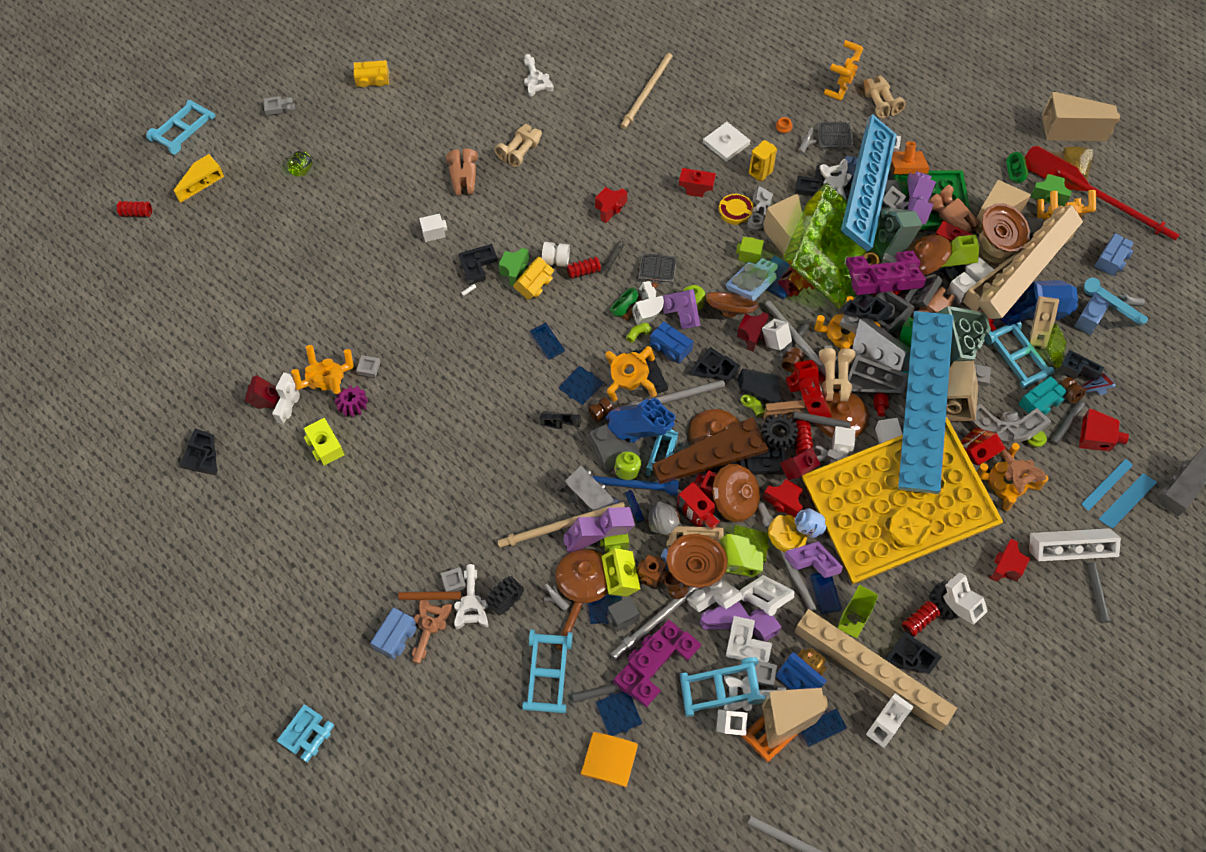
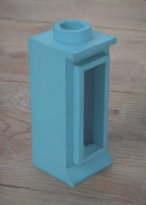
(671, 436)

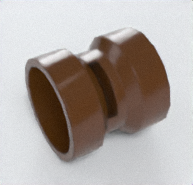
(793, 355)
(1073, 391)
(600, 410)
(675, 588)

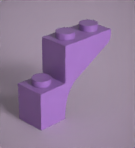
(920, 190)
(592, 529)
(721, 618)

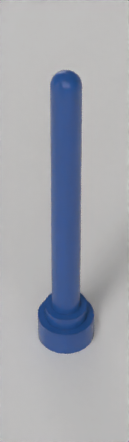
(669, 487)

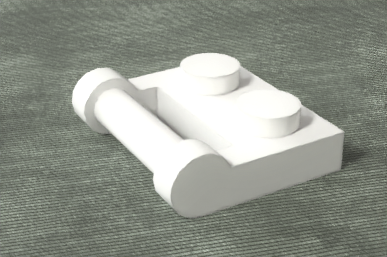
(770, 590)

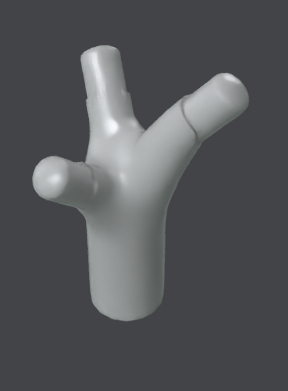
(806, 142)
(1131, 300)
(556, 598)

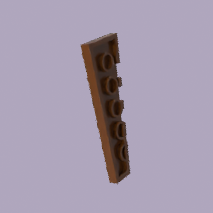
(723, 448)

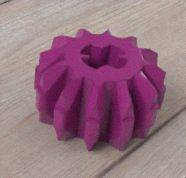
(351, 401)

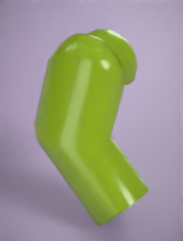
(636, 330)
(752, 403)

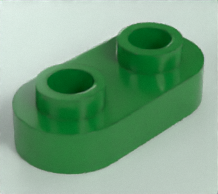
(1017, 171)
(628, 298)

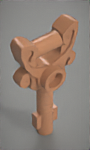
(1017, 470)
(429, 625)

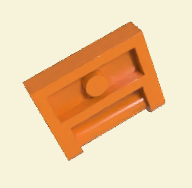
(761, 745)

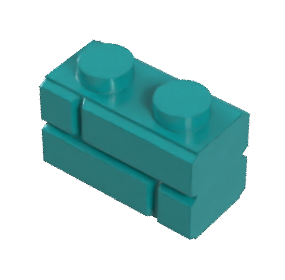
(1043, 396)

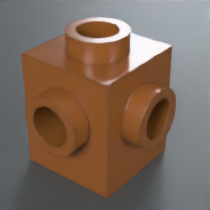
(656, 575)

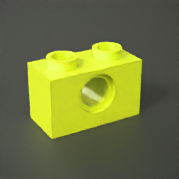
(320, 432)
(620, 572)

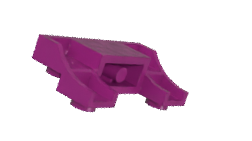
(886, 276)
(650, 658)

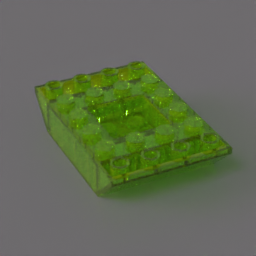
(819, 230)

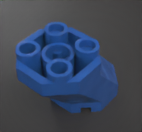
(1055, 289)
(640, 420)

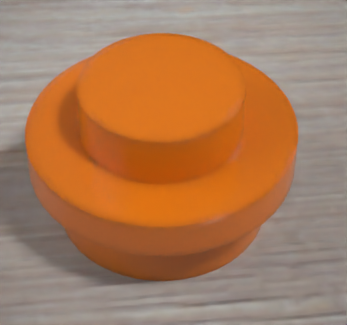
(784, 125)

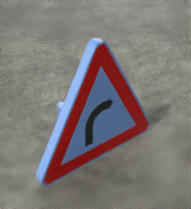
(1099, 385)

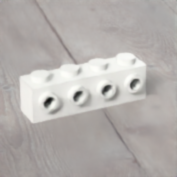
(1074, 544)

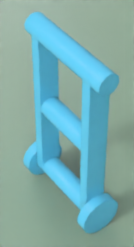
(175, 146)
(1093, 285)
(991, 338)
(534, 639)
(747, 664)

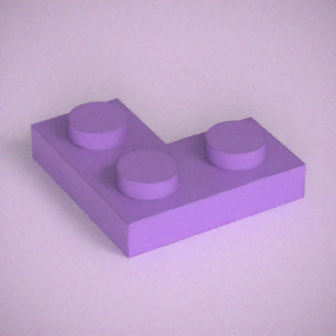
(686, 305)
(814, 555)

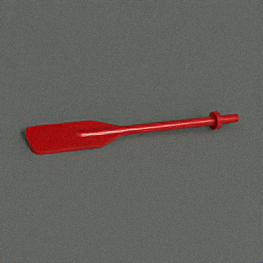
(1044, 162)

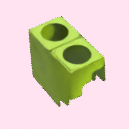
(741, 555)
(862, 605)

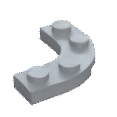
(1011, 431)

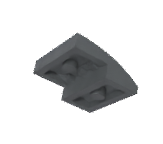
(921, 296)

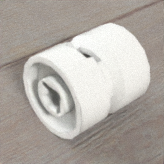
(556, 254)

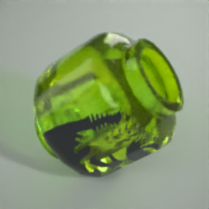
(299, 163)

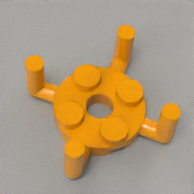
(847, 72)
(1080, 209)
(834, 332)
(315, 372)
(636, 378)
(997, 483)

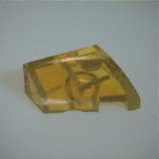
(1080, 158)

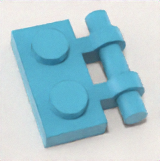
(301, 728)

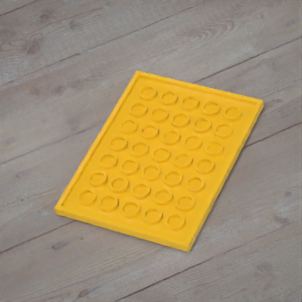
(863, 494)

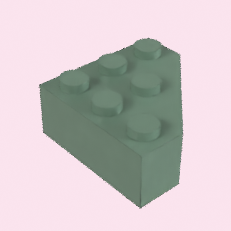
(895, 230)
(967, 332)

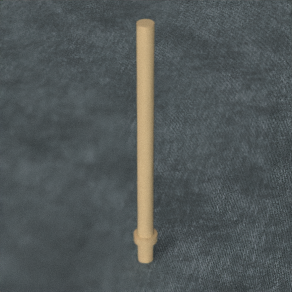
(628, 118)
(513, 539)

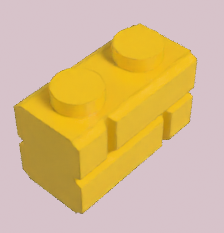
(371, 73)
(762, 160)
(533, 278)

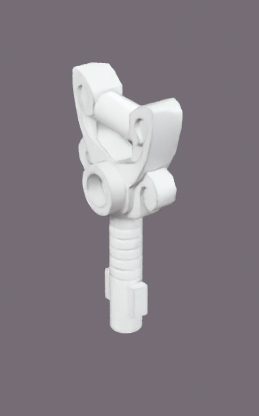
(536, 77)
(839, 181)
(470, 602)
(734, 683)

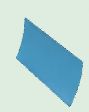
(1126, 500)

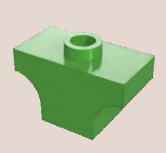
(1051, 183)
(514, 264)

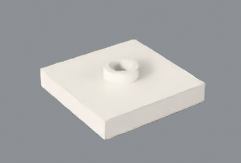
(726, 141)

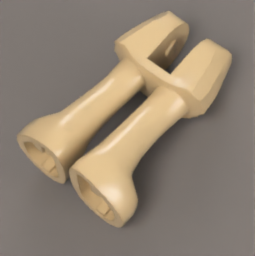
(881, 87)
(522, 135)
(828, 358)

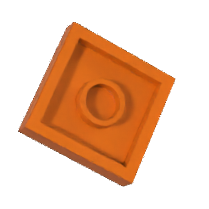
(909, 161)

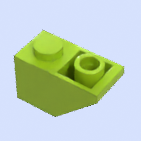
(964, 251)

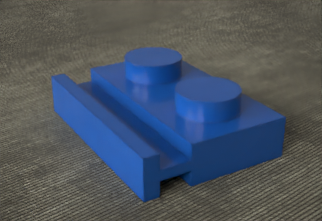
(799, 675)

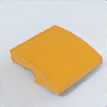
(609, 759)

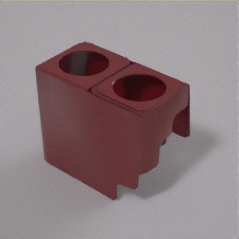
(792, 277)

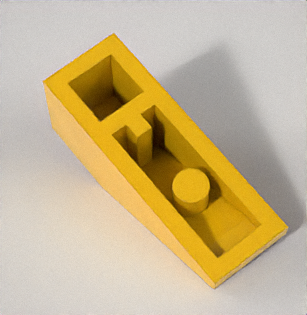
(199, 176)

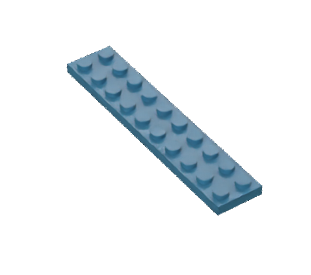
(869, 183)
(926, 403)

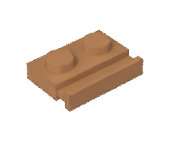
(783, 408)

